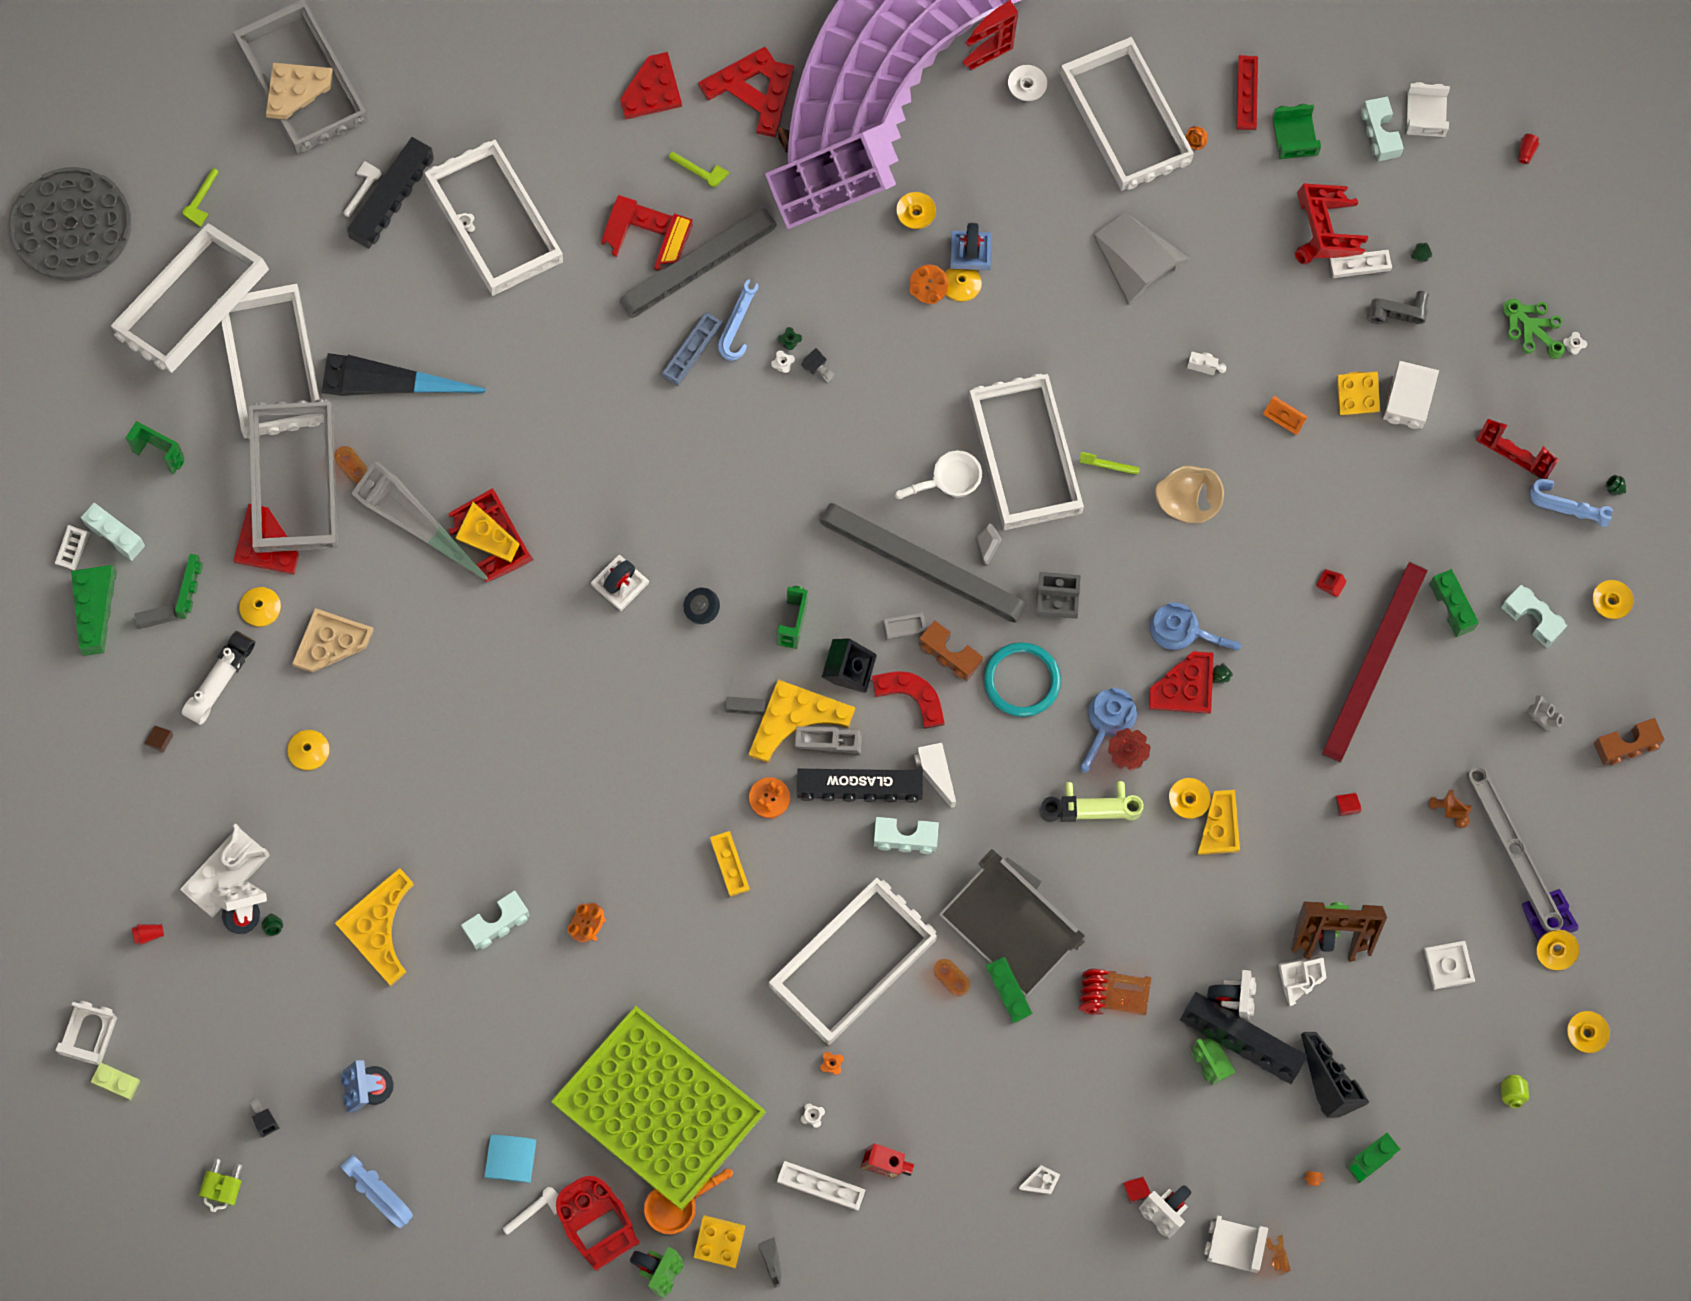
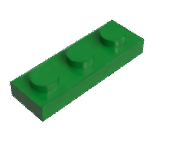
(189, 586)
(1009, 989)

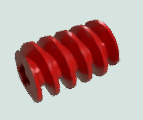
(1092, 991)

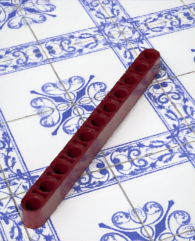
(1374, 662)

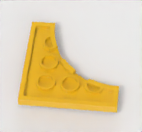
(795, 708)
(371, 922)

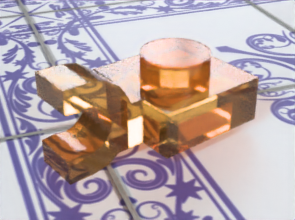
(1280, 1259)

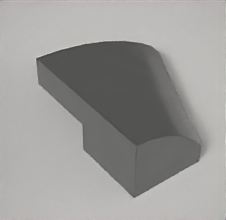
(770, 1255)

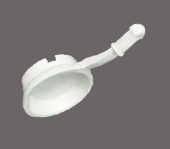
(954, 473)

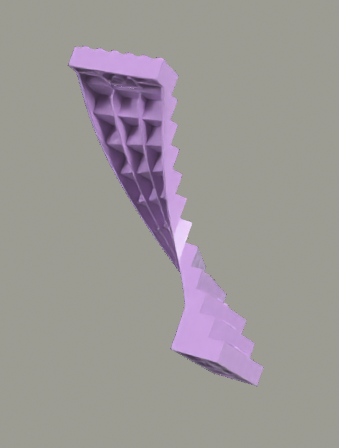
(855, 95)

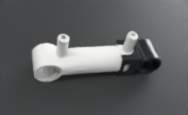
(229, 661)

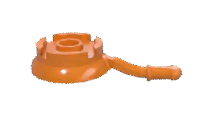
(668, 1218)

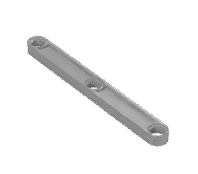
(1522, 862)

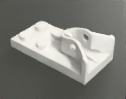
(226, 867)

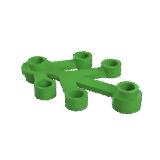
(1532, 325)

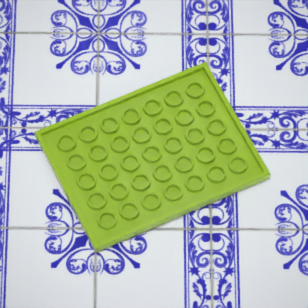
(658, 1107)

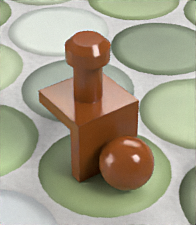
(1453, 808)

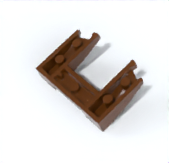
(1315, 917)

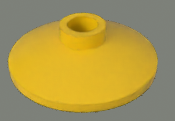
(916, 202)
(965, 290)
(1618, 593)
(261, 615)
(308, 759)
(1196, 791)
(1560, 958)
(1595, 1025)

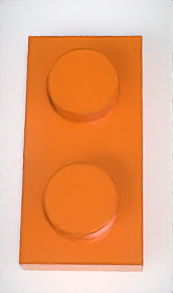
(1285, 415)

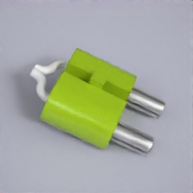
(220, 1187)

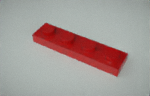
(1247, 92)

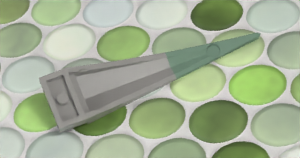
(392, 500)

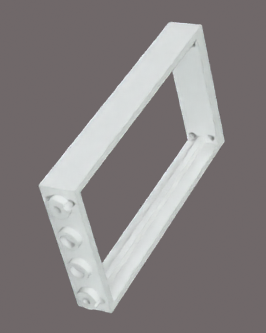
(1104, 56)
(521, 273)
(168, 277)
(259, 299)
(1042, 514)
(897, 904)

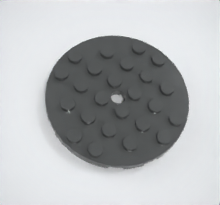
(86, 247)

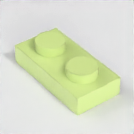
(115, 1081)

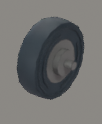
(701, 605)

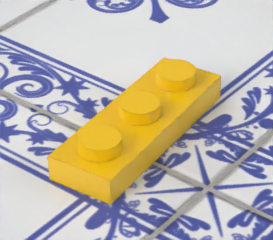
(729, 864)

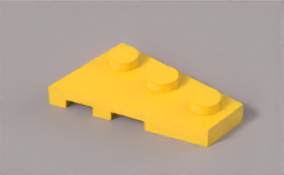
(485, 534)
(1221, 827)

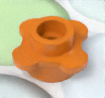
(827, 1067)

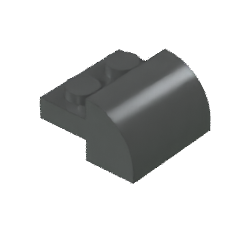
(1058, 595)

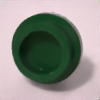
(1422, 252)
(1616, 485)
(1221, 674)
(272, 925)

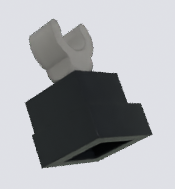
(814, 362)
(263, 1119)

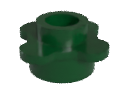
(790, 344)

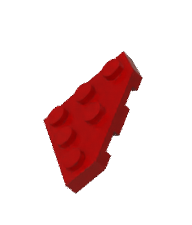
(652, 88)
(277, 561)
(1185, 686)

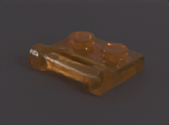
(1124, 999)

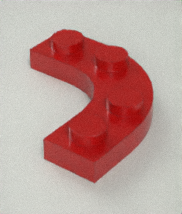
(916, 687)

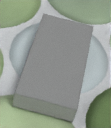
(904, 626)

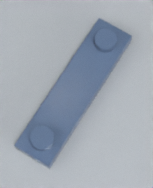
(692, 348)

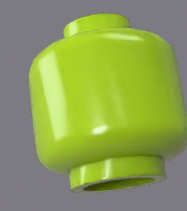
(1514, 1091)

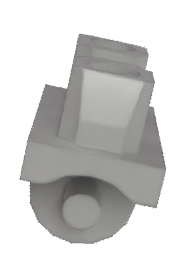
(1545, 714)

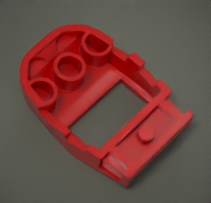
(586, 1202)

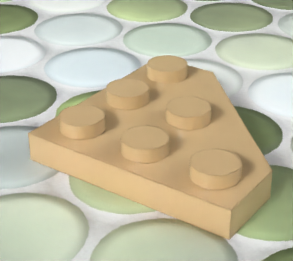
(295, 88)
(330, 640)

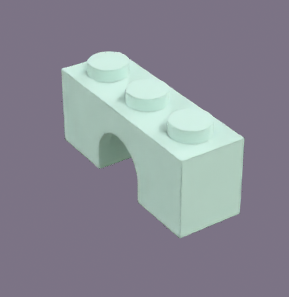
(1384, 144)
(113, 530)
(1524, 602)
(888, 837)
(482, 932)

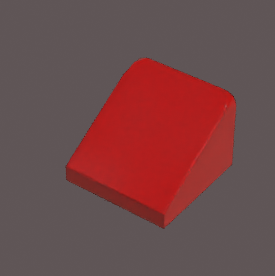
(1331, 582)
(1348, 804)
(1136, 1189)

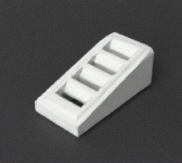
(79, 549)

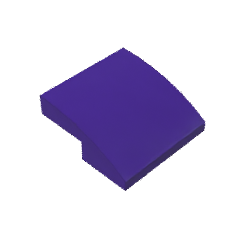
(1562, 905)

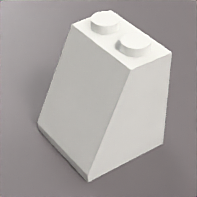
(1410, 395)

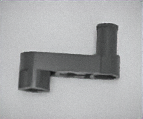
(1384, 308)

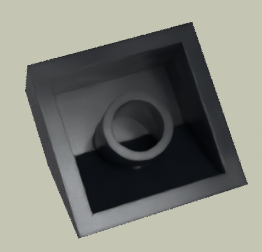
(849, 665)

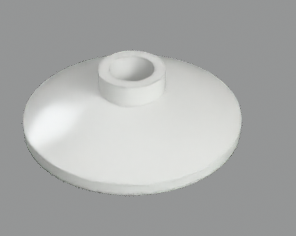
(1027, 75)

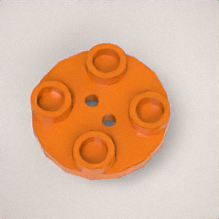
(937, 288)
(775, 790)
(586, 922)

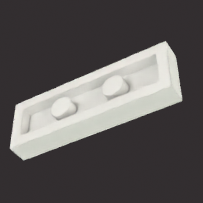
(1361, 264)

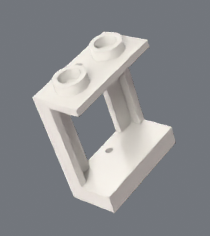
(81, 1011)

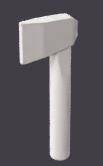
(371, 174)
(549, 1196)

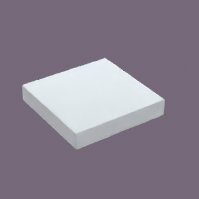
(1449, 965)

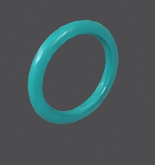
(1016, 710)

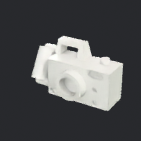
(1205, 363)

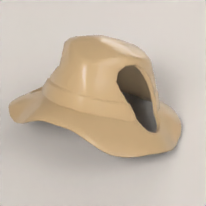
(1180, 493)

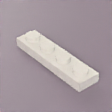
(821, 1186)

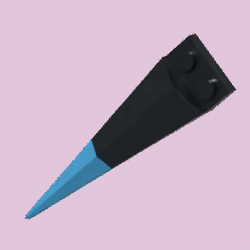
(361, 376)

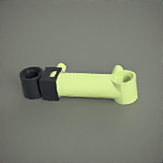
(1091, 808)

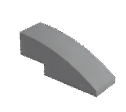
(829, 740)

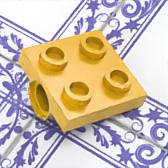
(1358, 392)
(719, 1241)

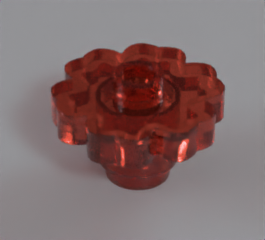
(1130, 740)

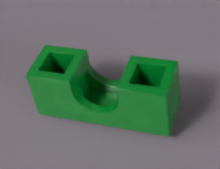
(1461, 615)

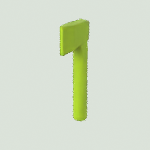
(713, 179)
(191, 212)
(1091, 459)

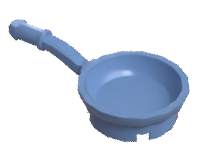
(1177, 627)
(1109, 713)

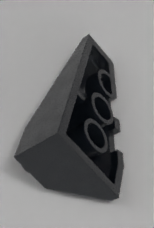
(1331, 1085)

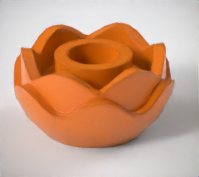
(1197, 137)

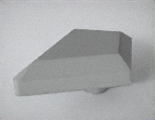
(988, 543)

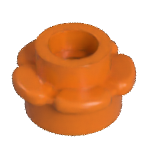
(1313, 1178)

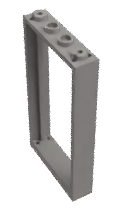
(280, 19)
(292, 543)

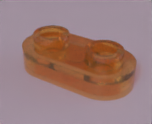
(351, 465)
(953, 976)

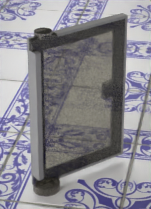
(1011, 919)

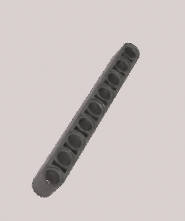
(698, 262)

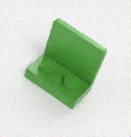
(1212, 1059)

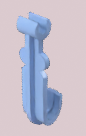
(734, 322)
(1566, 506)
(377, 1192)

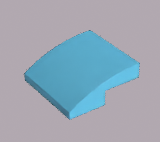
(510, 1158)

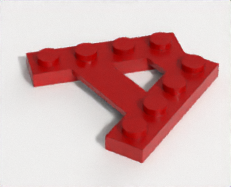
(733, 80)

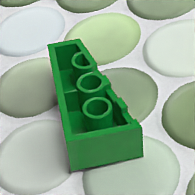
(92, 602)

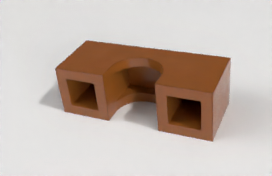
(962, 663)
(1614, 749)

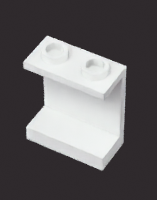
(1427, 110)
(1236, 1245)

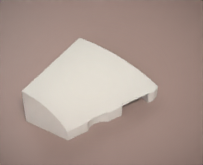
(1301, 976)

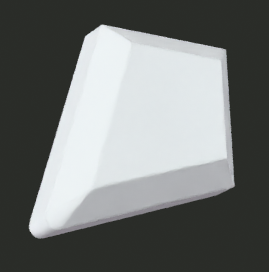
(1041, 1181)

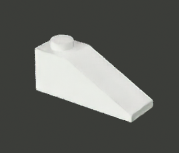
(935, 769)

